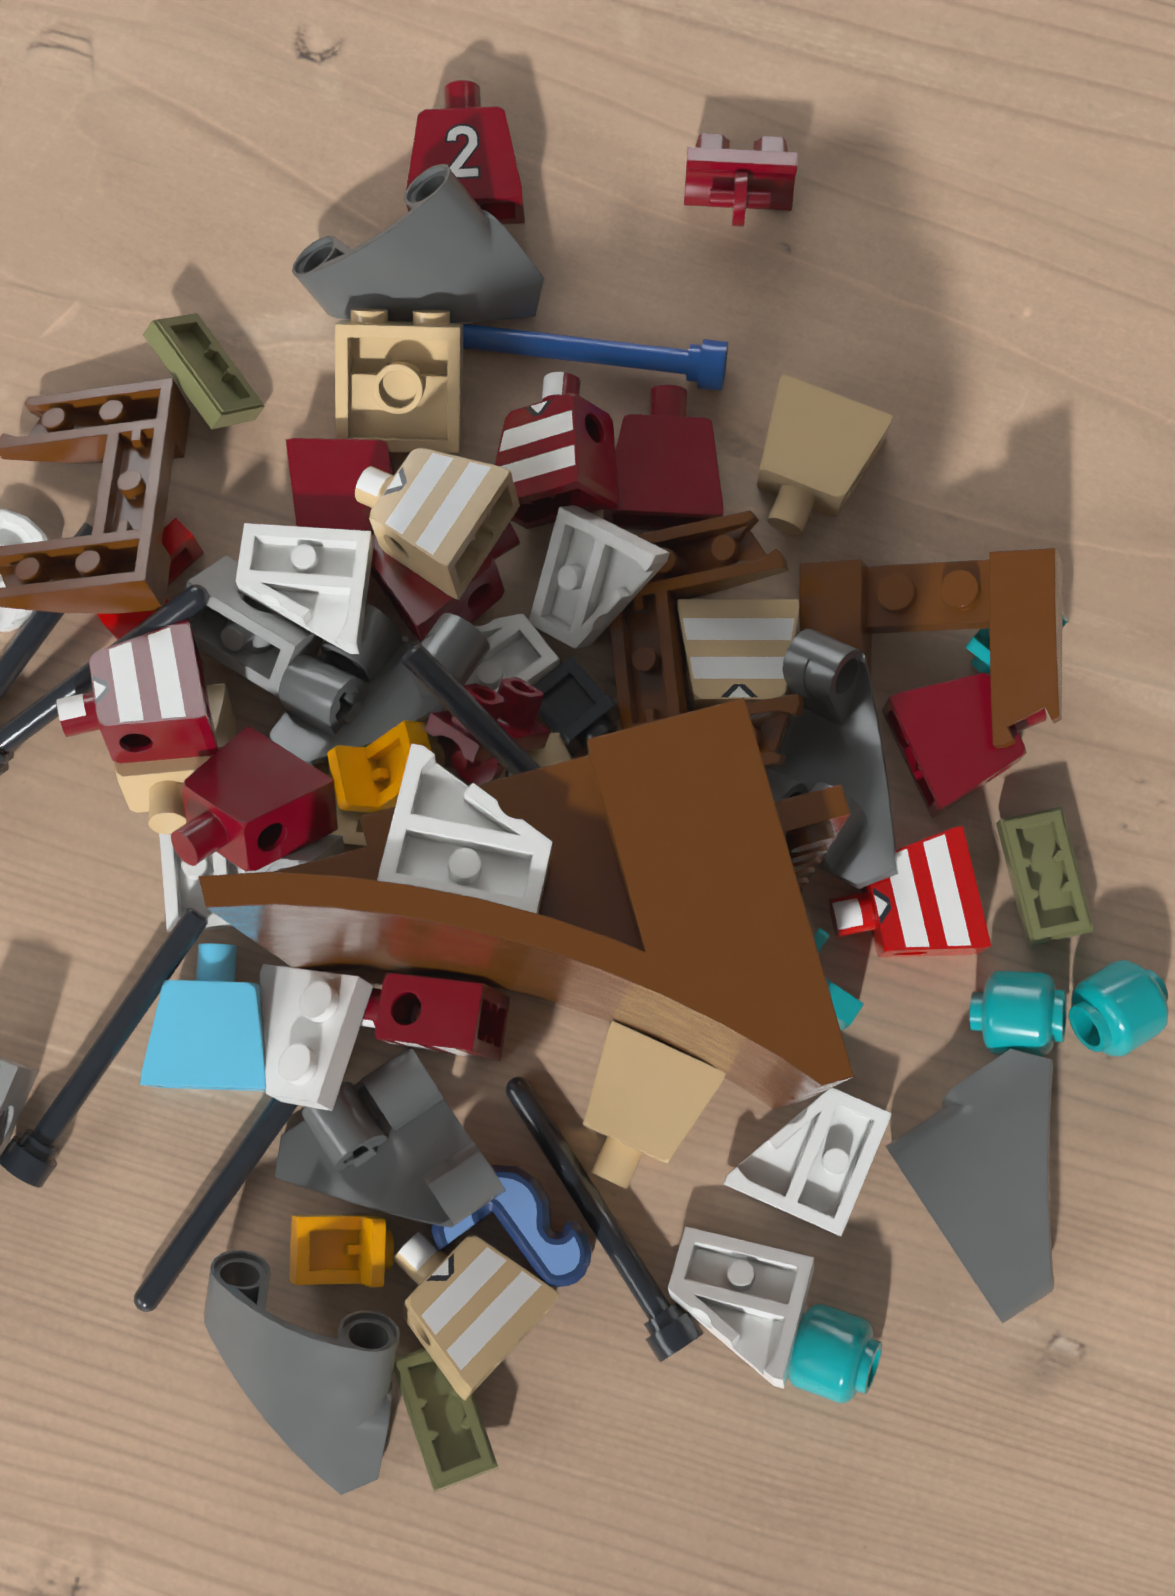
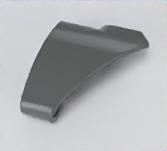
(430, 259)
(367, 694)
(838, 744)
(391, 1149)
(987, 1177)
(313, 1390)

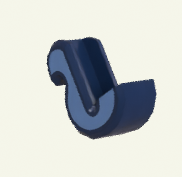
(526, 1215)

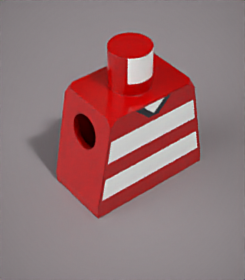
(923, 908)

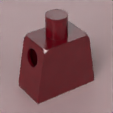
(665, 466)
(326, 479)
(422, 603)
(949, 738)
(254, 804)

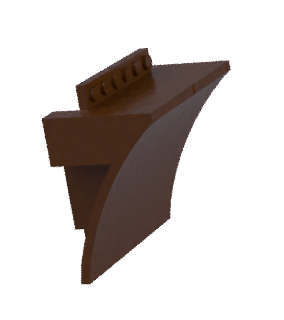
(657, 911)

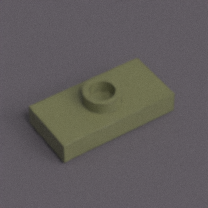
(203, 370)
(1044, 876)
(444, 1424)

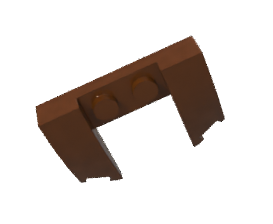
(123, 562)
(1010, 593)
(646, 633)

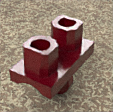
(738, 177)
(513, 707)

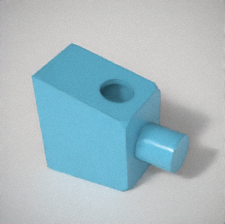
(207, 1029)

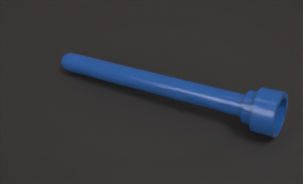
(700, 363)

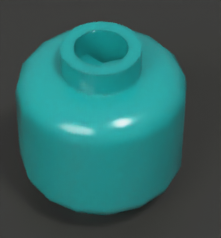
(1119, 1008)
(1019, 1012)
(834, 1354)

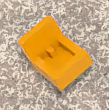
(372, 775)
(340, 1249)

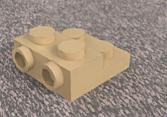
(399, 379)

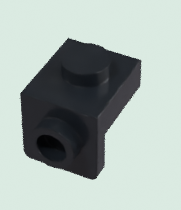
(575, 706)

